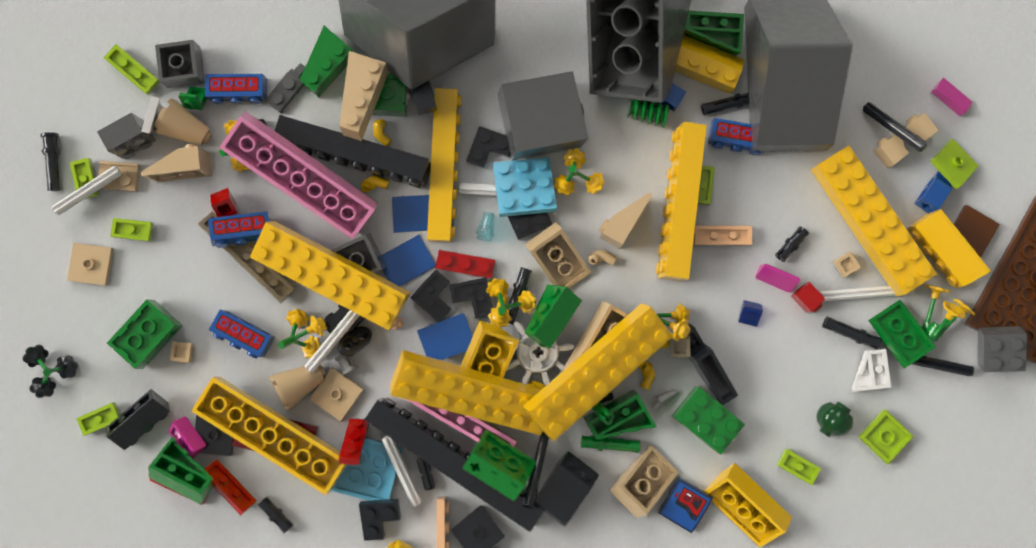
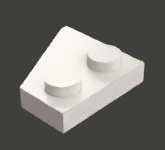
(152, 113)
(872, 371)

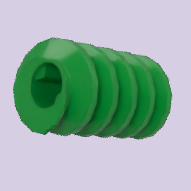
(649, 111)

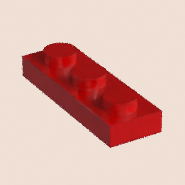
(465, 264)
(353, 442)
(230, 487)

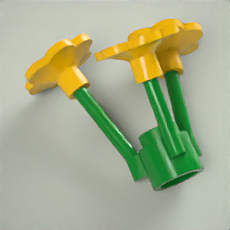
(935, 330)

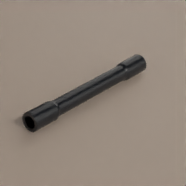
(531, 490)

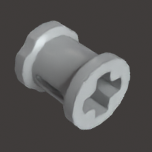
(346, 364)

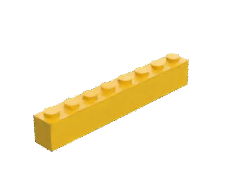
(443, 165)

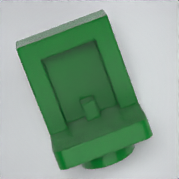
(194, 98)

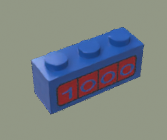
(235, 88)
(731, 134)
(236, 229)
(241, 334)

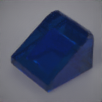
(750, 313)

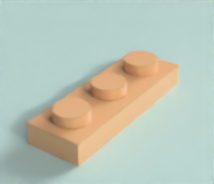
(723, 235)
(442, 526)

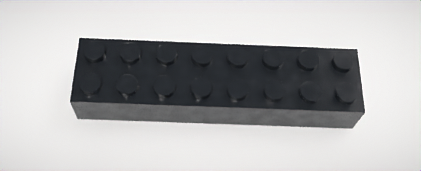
(360, 154)

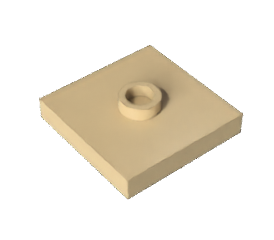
(90, 264)
(336, 394)

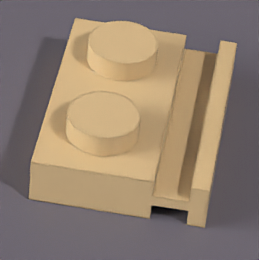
(127, 181)

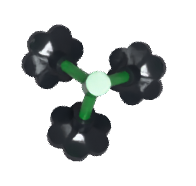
(44, 386)

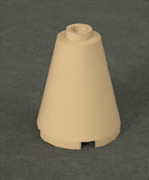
(181, 124)
(296, 384)

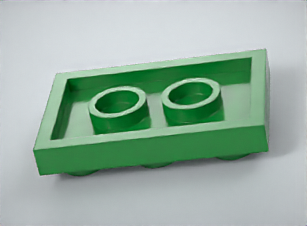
(902, 334)

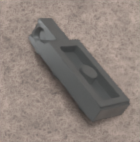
(286, 89)

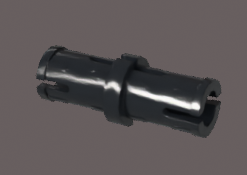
(792, 244)
(275, 515)

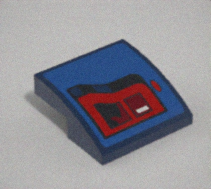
(685, 505)

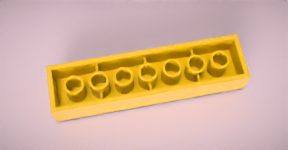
(681, 202)
(873, 221)
(330, 274)
(598, 371)
(463, 391)
(270, 434)

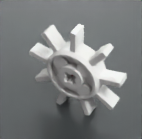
(539, 363)

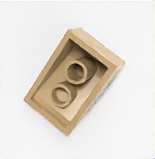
(180, 164)
(620, 225)
(558, 257)
(644, 482)

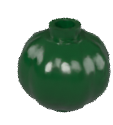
(834, 419)

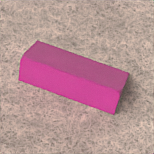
(951, 97)
(777, 277)
(187, 436)

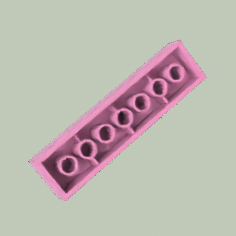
(298, 174)

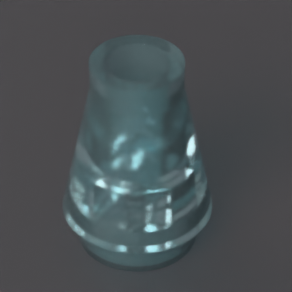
(485, 229)

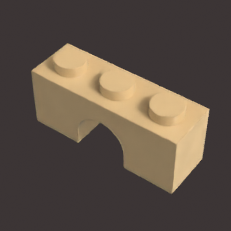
(893, 149)

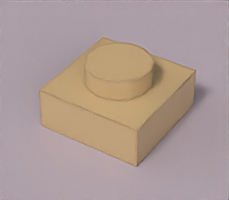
(846, 264)
(181, 351)

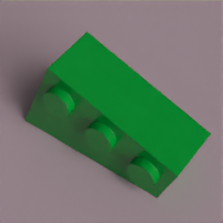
(716, 29)
(325, 62)
(552, 315)
(629, 416)
(180, 472)

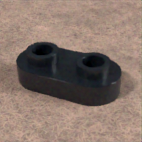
(353, 342)

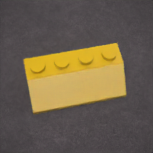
(709, 65)
(948, 249)
(490, 350)
(748, 505)

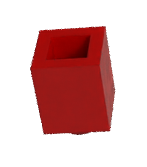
(223, 203)
(808, 298)

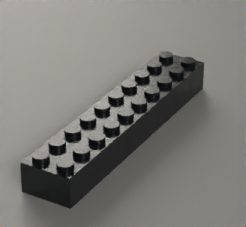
(446, 458)

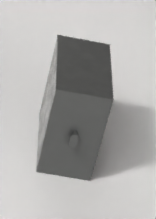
(542, 115)

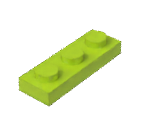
(131, 69)

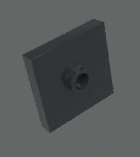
(216, 440)
(477, 530)

